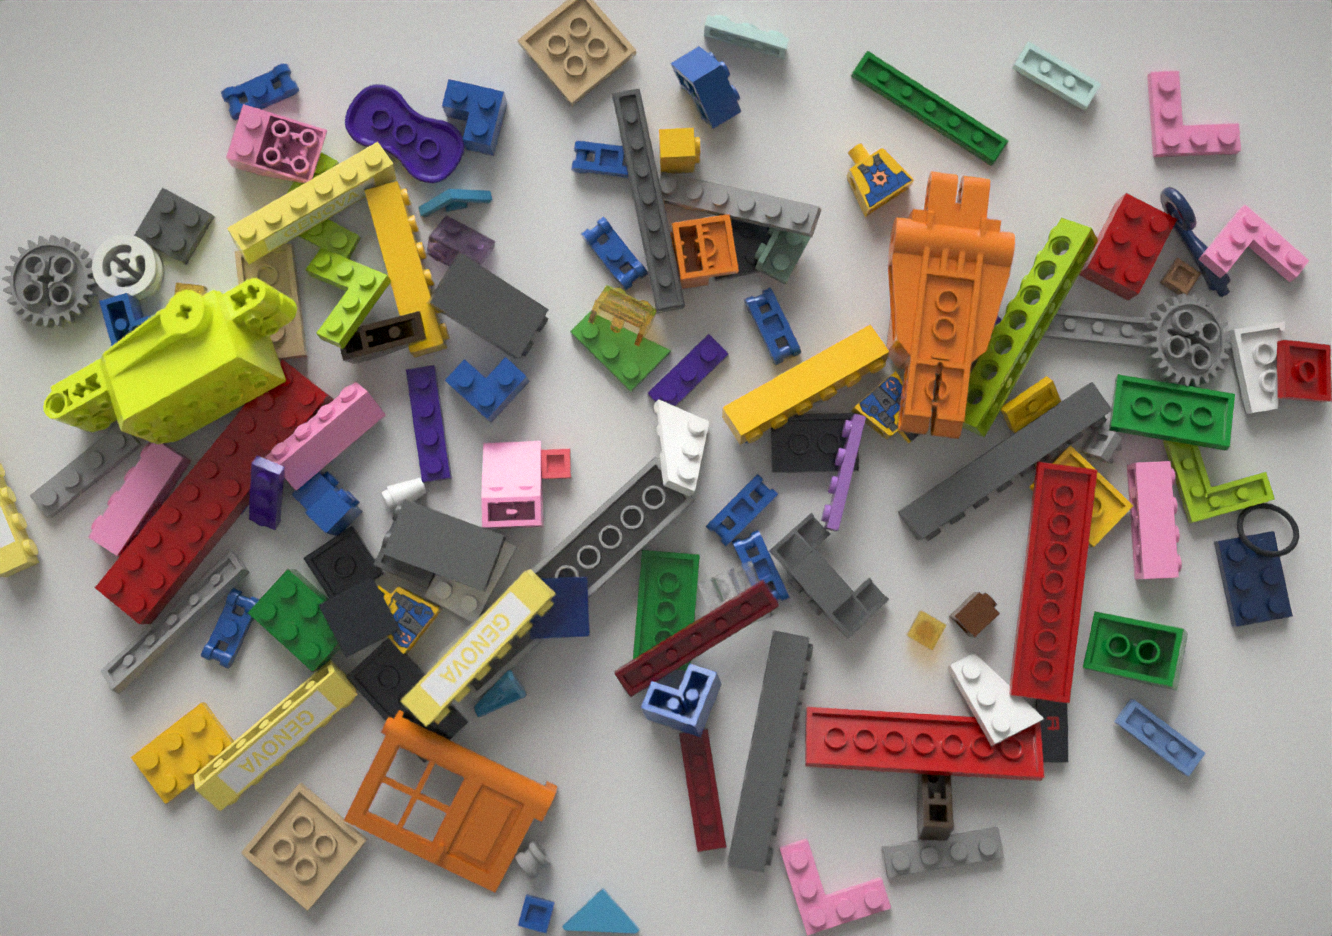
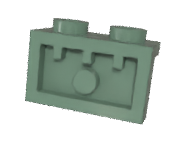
(780, 254)

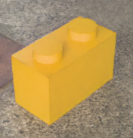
(678, 150)

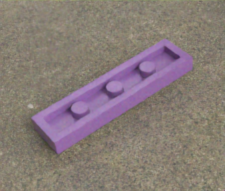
(845, 460)

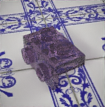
(454, 238)

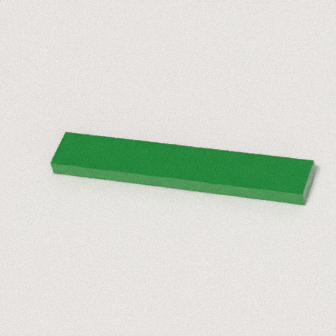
(929, 108)

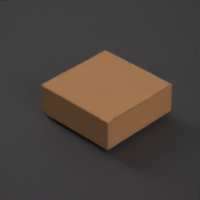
(1180, 277)

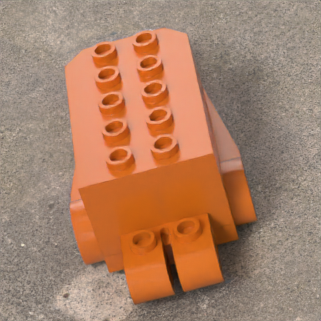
(944, 298)

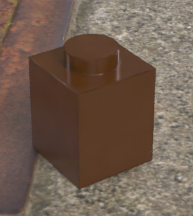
(975, 613)

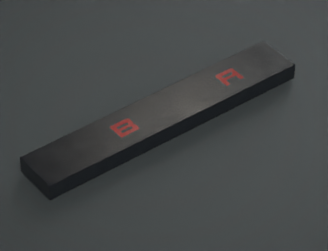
(1054, 730)

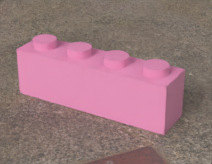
(326, 434)
(139, 497)
(1153, 520)

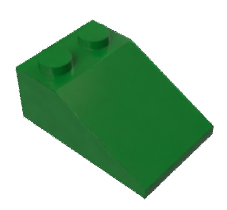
(1136, 650)

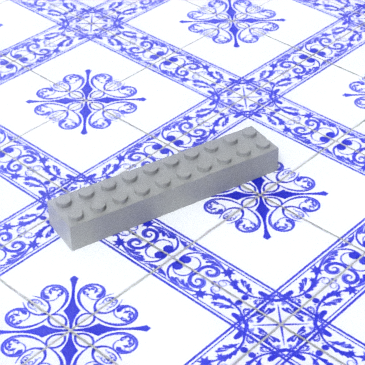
(598, 550)

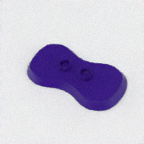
(422, 144)

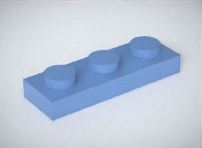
(1159, 737)

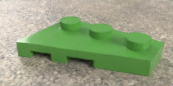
(617, 350)

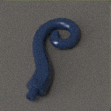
(1178, 207)

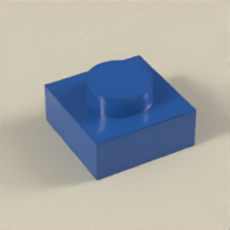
(536, 913)

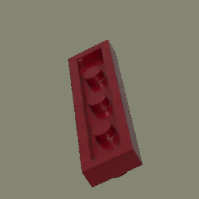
(702, 791)

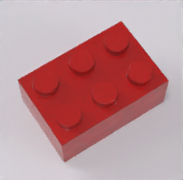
(1128, 246)

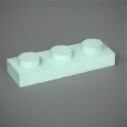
(746, 36)
(1056, 76)

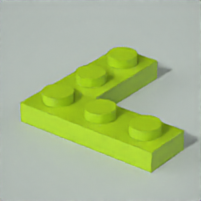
(328, 233)
(362, 290)
(1201, 499)

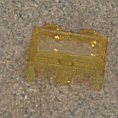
(624, 309)

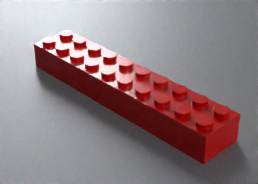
(207, 500)

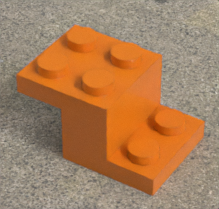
(703, 250)

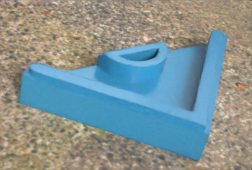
(454, 200)
(504, 692)
(601, 915)

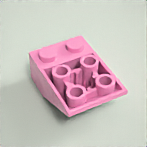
(275, 145)
(512, 485)

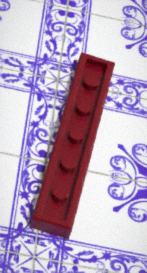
(697, 638)

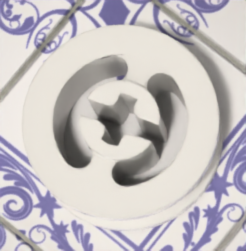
(140, 252)

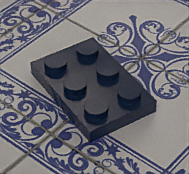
(1251, 581)

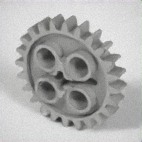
(25, 281)
(1207, 349)

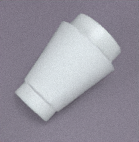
(398, 492)

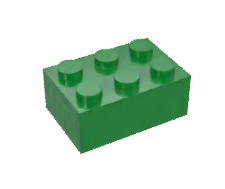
(295, 620)

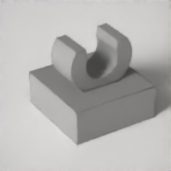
(1102, 445)

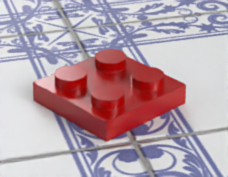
(1304, 371)

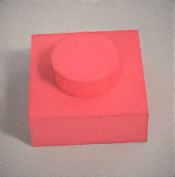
(556, 464)

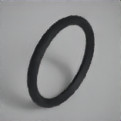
(1288, 549)

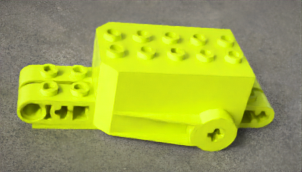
(180, 366)

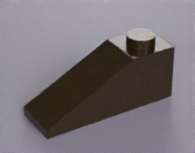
(384, 338)
(934, 807)

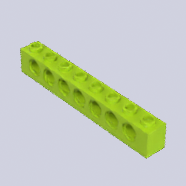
(1079, 242)

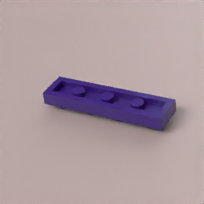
(428, 424)

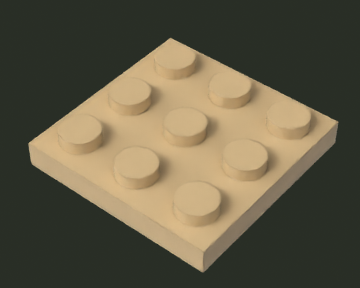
(577, 48)
(304, 846)

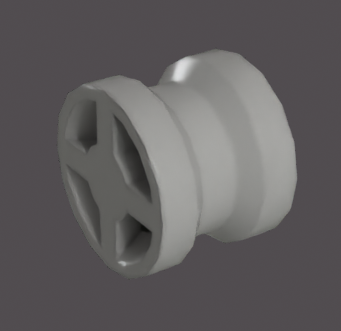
(533, 859)

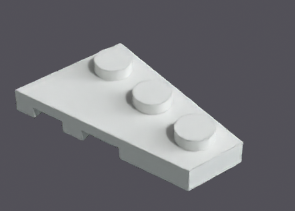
(1256, 365)
(682, 446)
(989, 700)

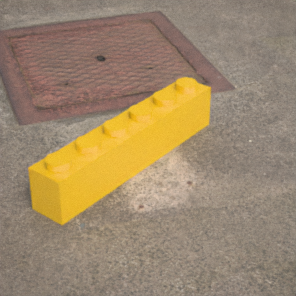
(405, 263)
(805, 385)

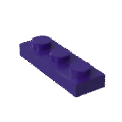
(689, 372)
(266, 493)

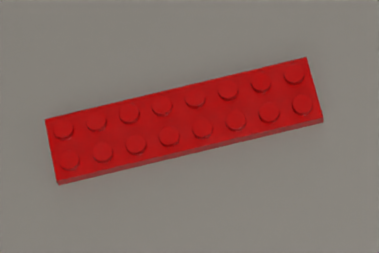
(1053, 582)
(918, 745)

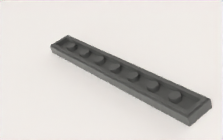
(648, 201)

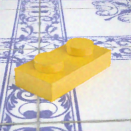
(1030, 404)

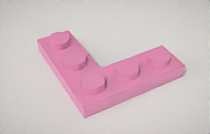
(1167, 127)
(1250, 231)
(829, 910)

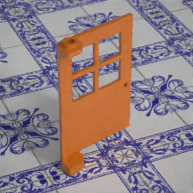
(481, 823)

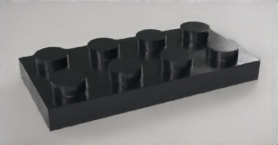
(387, 678)

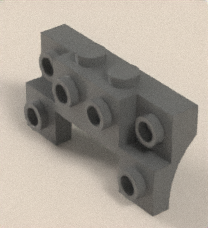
(821, 583)

